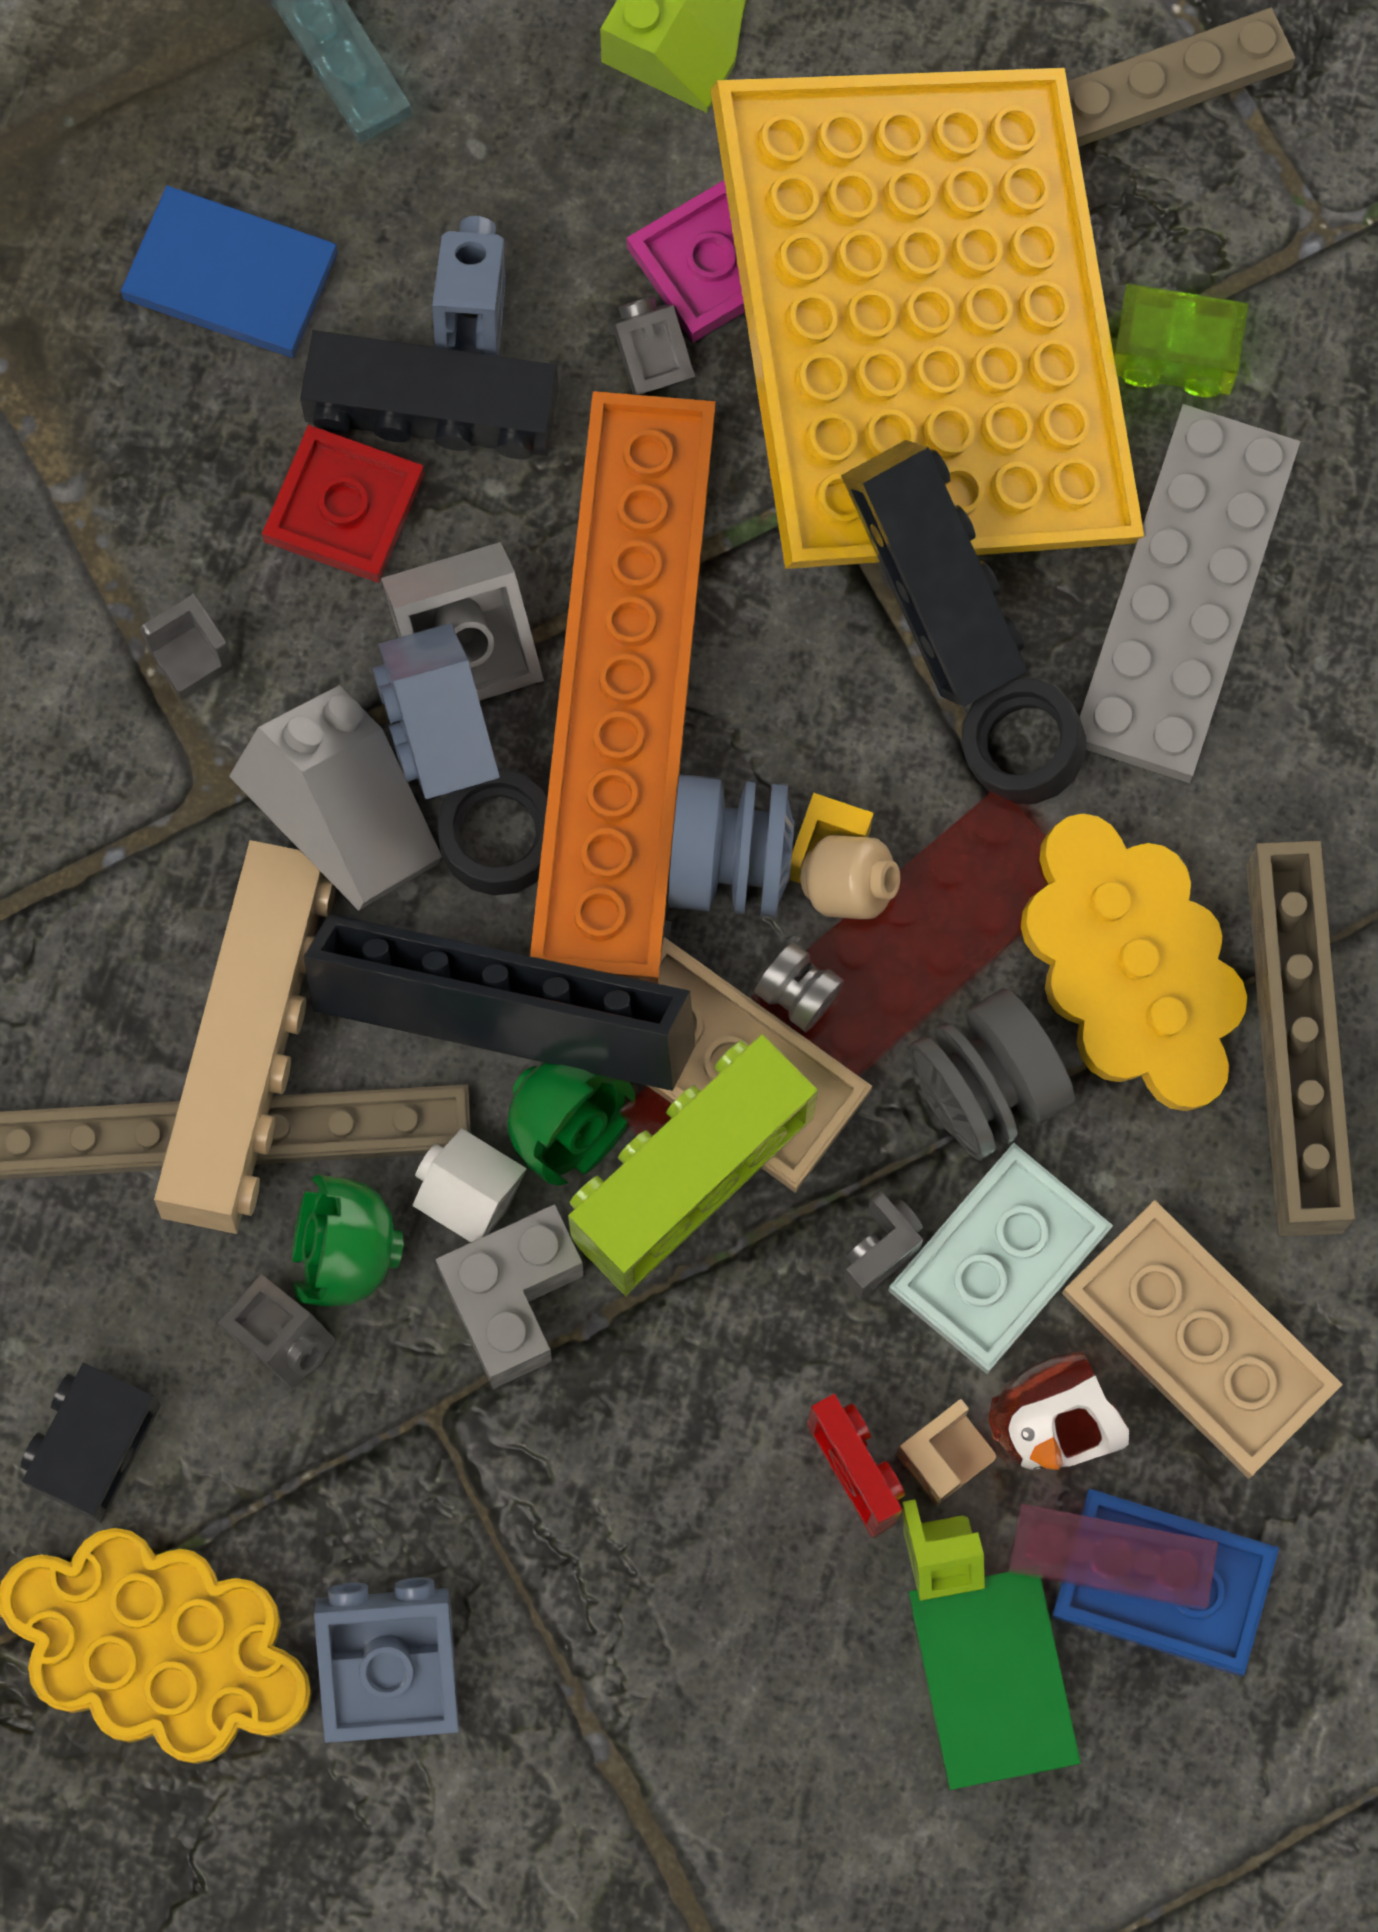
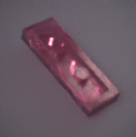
(1113, 1557)

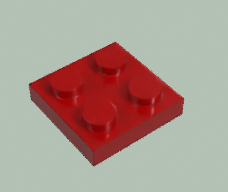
(343, 503)
(870, 1487)

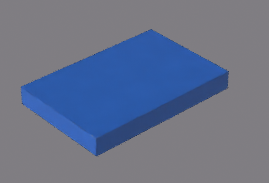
(229, 271)
(1211, 1637)

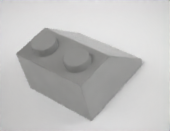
(483, 605)

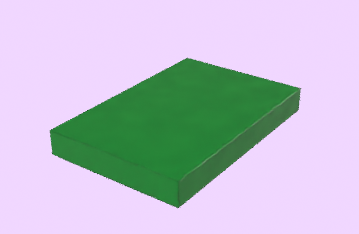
(994, 1681)

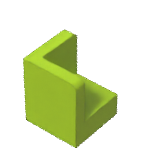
(942, 1554)

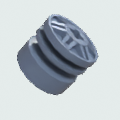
(729, 845)

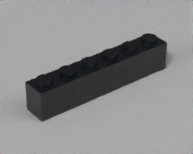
(501, 1001)

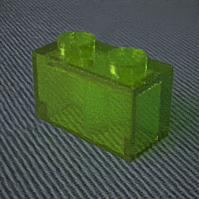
(1179, 340)

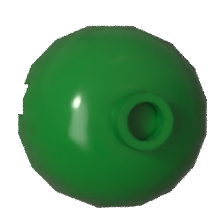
(565, 1119)
(344, 1241)

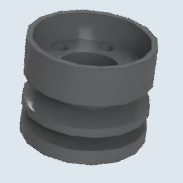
(1001, 1068)

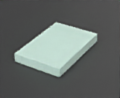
(1000, 1258)

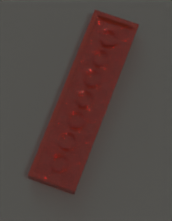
(945, 924)

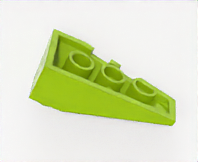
(674, 44)

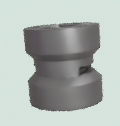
(799, 986)

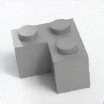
(497, 1279)

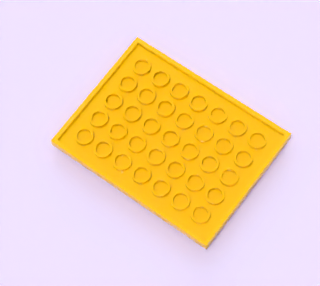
(929, 282)

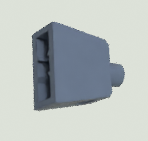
(472, 282)

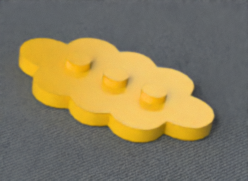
(1134, 962)
(154, 1645)

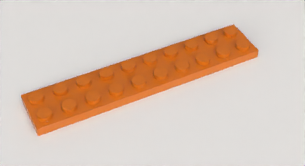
(624, 685)

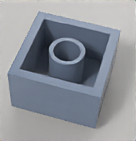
(441, 721)

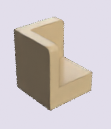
(946, 1453)

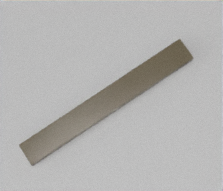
(305, 1130)

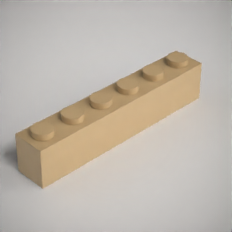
(243, 1041)

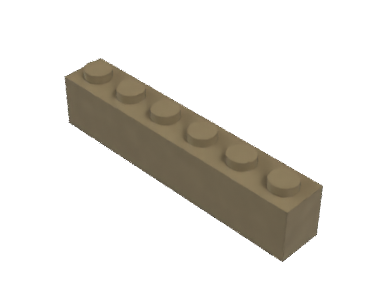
(1299, 1039)

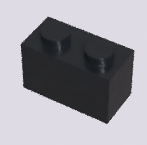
(89, 1441)

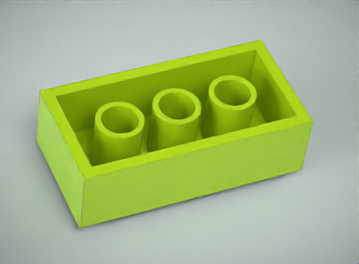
(691, 1163)

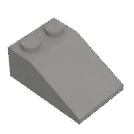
(339, 796)

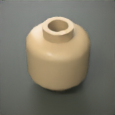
(850, 877)

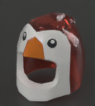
(1056, 1415)

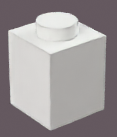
(467, 1185)

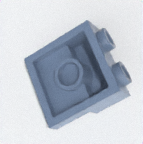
(386, 1661)

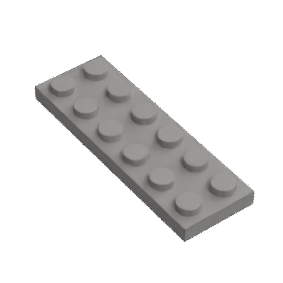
(1186, 593)

